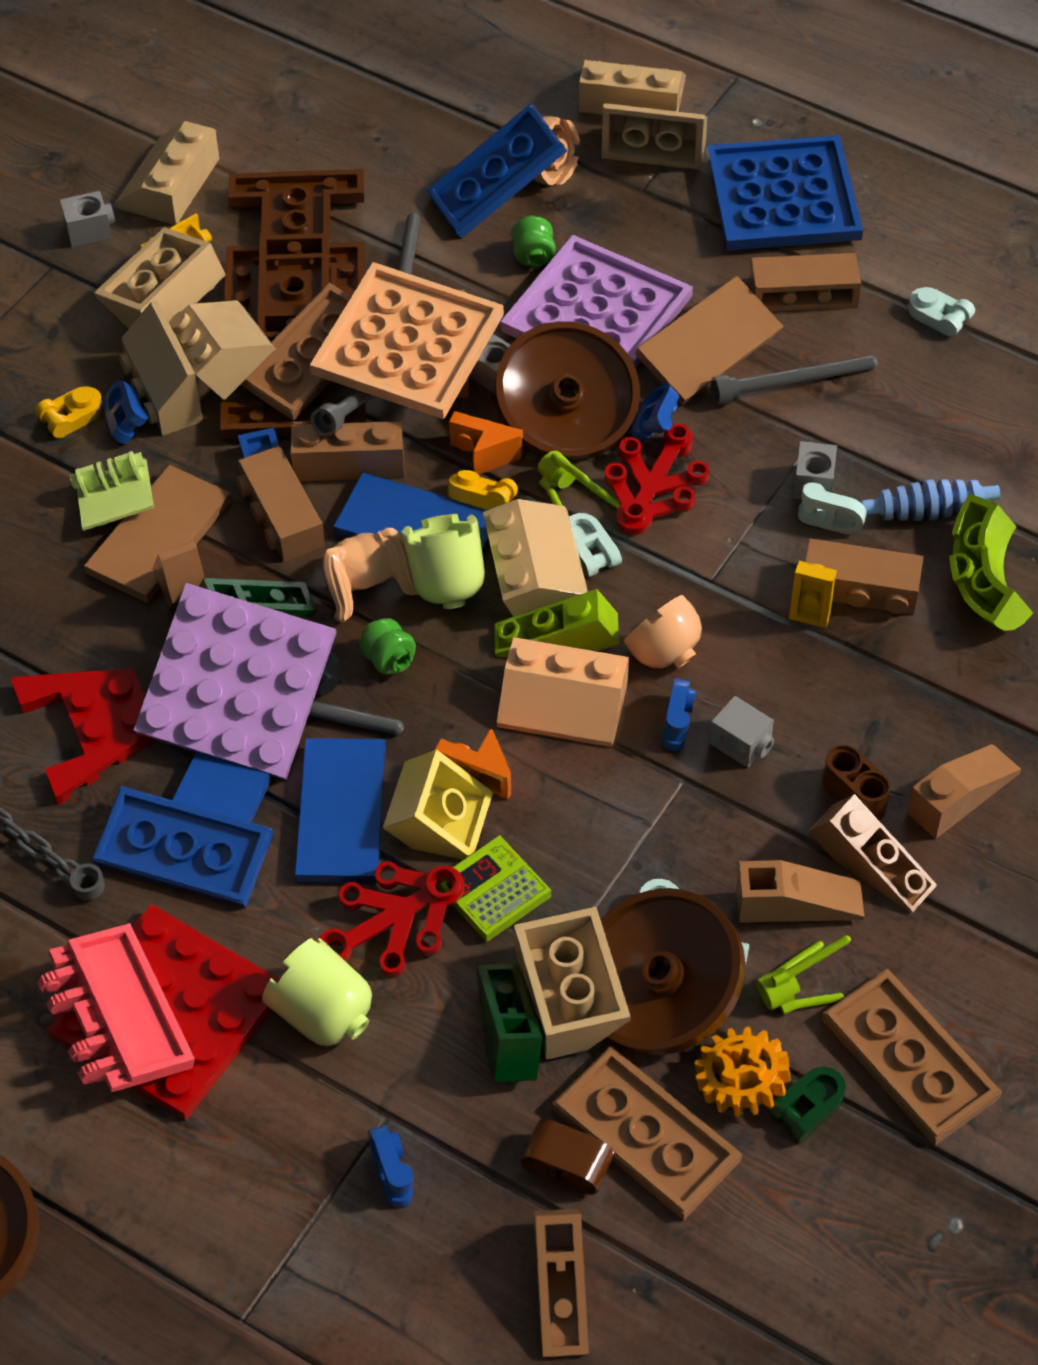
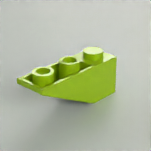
(576, 622)

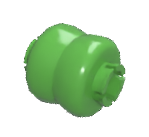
(533, 241)
(387, 646)

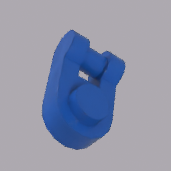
(123, 411)
(655, 413)
(677, 719)
(394, 1176)

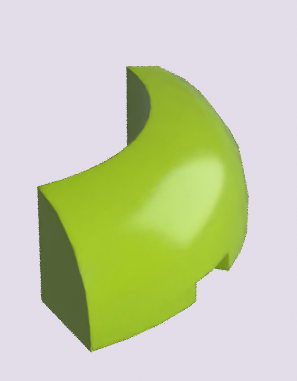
(978, 563)

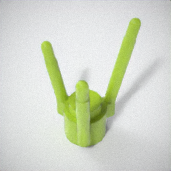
(561, 473)
(781, 985)

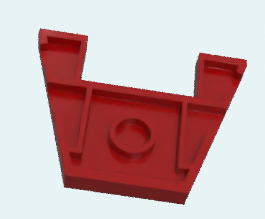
(102, 713)

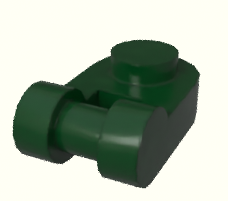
(820, 1091)

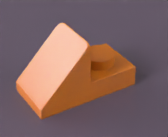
(489, 441)
(486, 765)

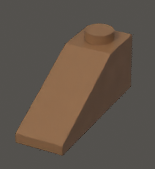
(959, 788)
(561, 1282)

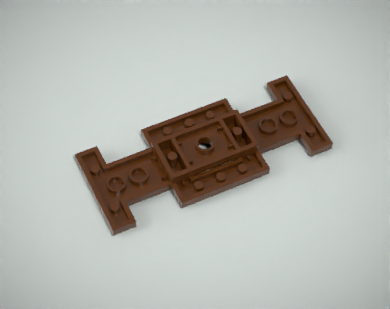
(290, 253)

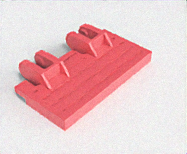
(124, 1000)

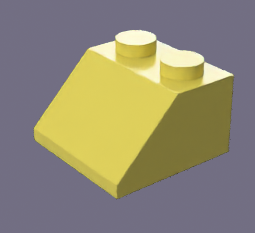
(438, 807)

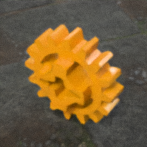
(742, 1071)

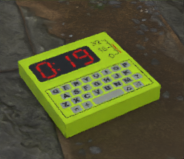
(497, 888)

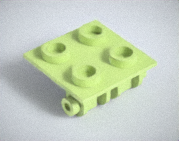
(113, 492)

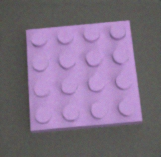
(600, 291)
(235, 681)

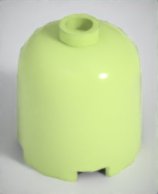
(445, 559)
(320, 995)

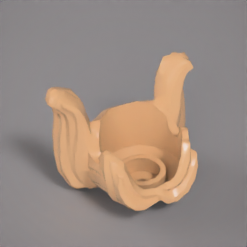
(363, 563)

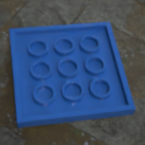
(784, 193)

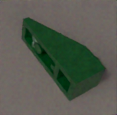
(281, 596)
(508, 1024)

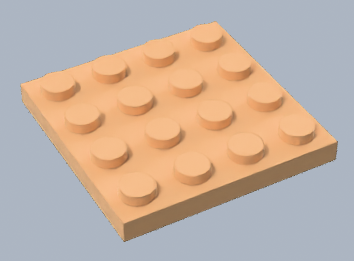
(407, 340)

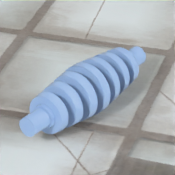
(929, 498)

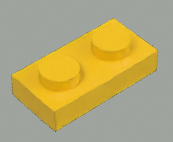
(812, 594)

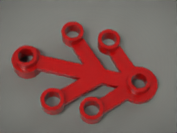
(637, 513)
(398, 912)

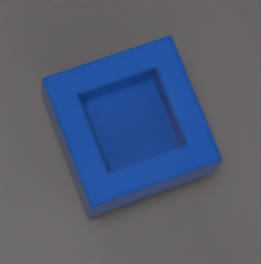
(257, 442)

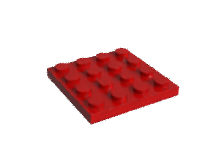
(211, 996)

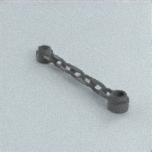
(79, 877)

